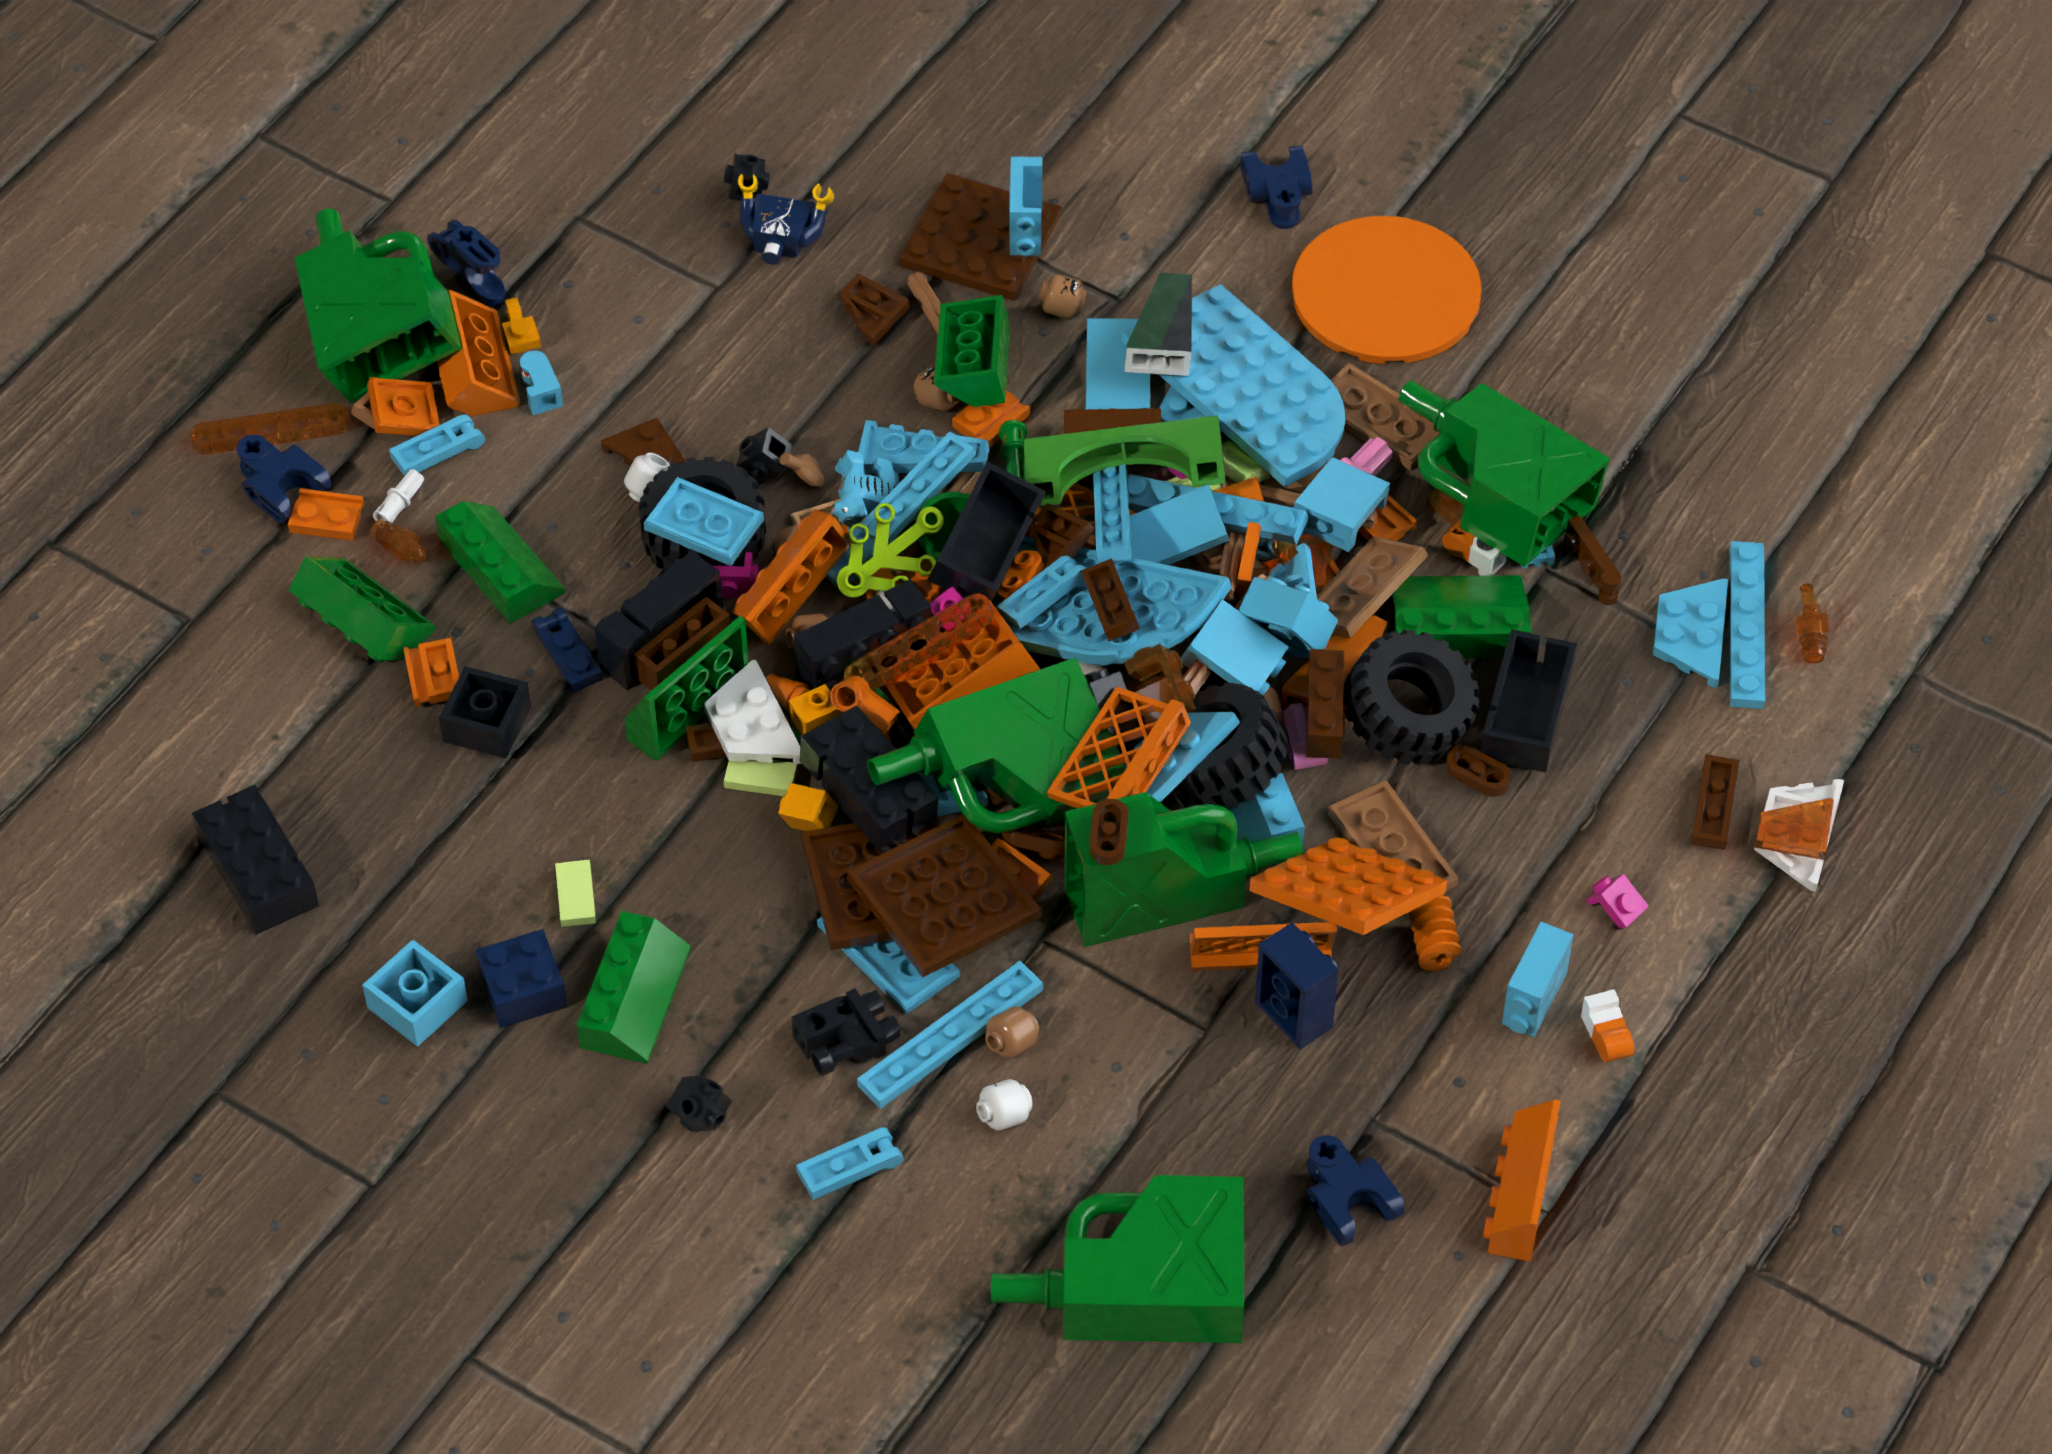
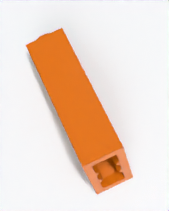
(1296, 687)

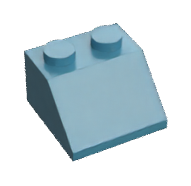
(1269, 813)

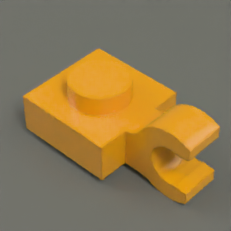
(519, 331)

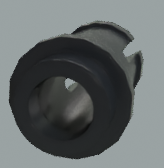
(902, 733)

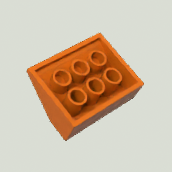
(964, 668)

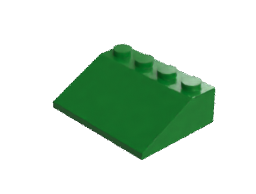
(1463, 610)
(679, 700)

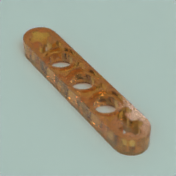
(283, 419)
(926, 630)

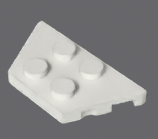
(750, 719)
(1801, 868)

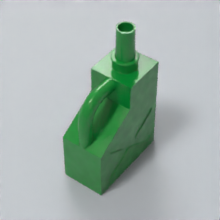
(371, 310)
(1515, 467)
(1009, 741)
(1172, 869)
(1162, 1274)

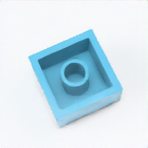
(1289, 613)
(415, 992)

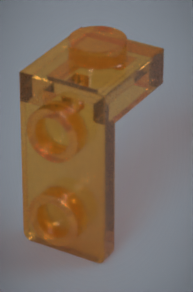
(1153, 660)

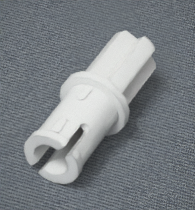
(399, 497)

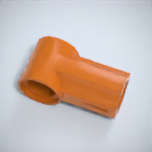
(873, 706)

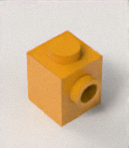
(812, 709)
(807, 808)

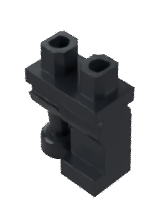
(845, 1019)

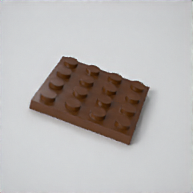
(968, 238)
(829, 857)
(944, 895)

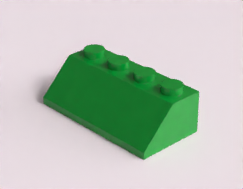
(973, 350)
(497, 559)
(359, 607)
(632, 989)

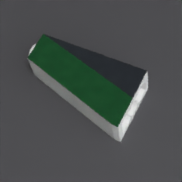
(1164, 329)

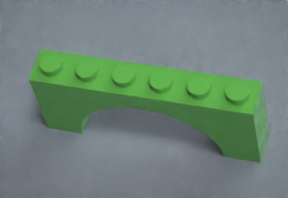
(1184, 445)

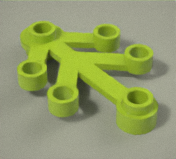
(886, 555)

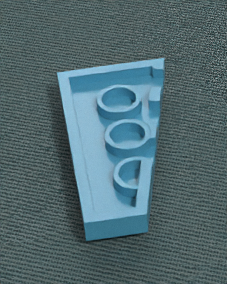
(909, 448)

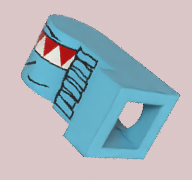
(541, 383)

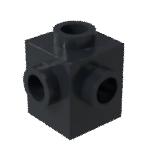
(747, 166)
(762, 454)
(699, 1103)

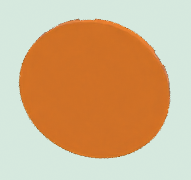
(1386, 289)

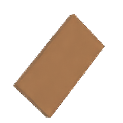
(1375, 412)
(1369, 582)
(1383, 823)

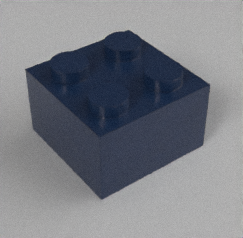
(521, 978)

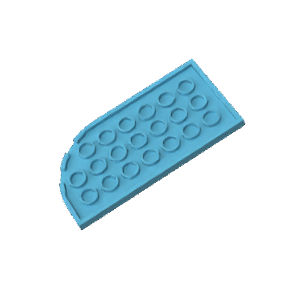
(1259, 387)
(1164, 598)

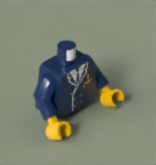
(781, 224)

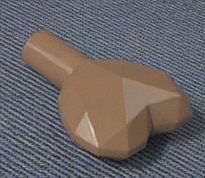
(805, 467)

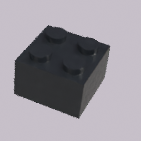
(485, 712)

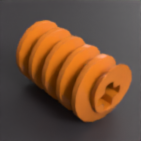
(1435, 934)

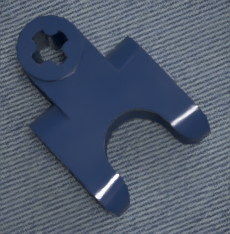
(1278, 185)
(471, 259)
(276, 472)
(1345, 1184)

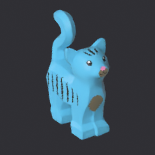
(861, 492)

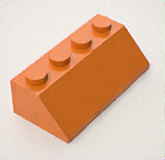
(479, 374)
(792, 575)
(1522, 1181)

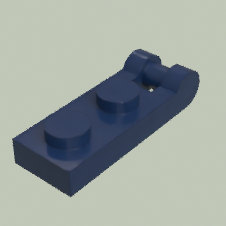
(567, 650)

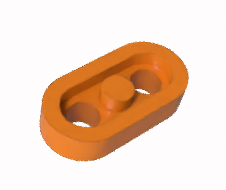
(1021, 570)

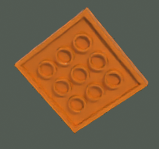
(1348, 885)

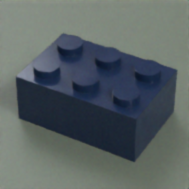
(1296, 985)

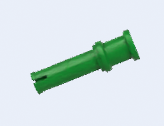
(1013, 446)

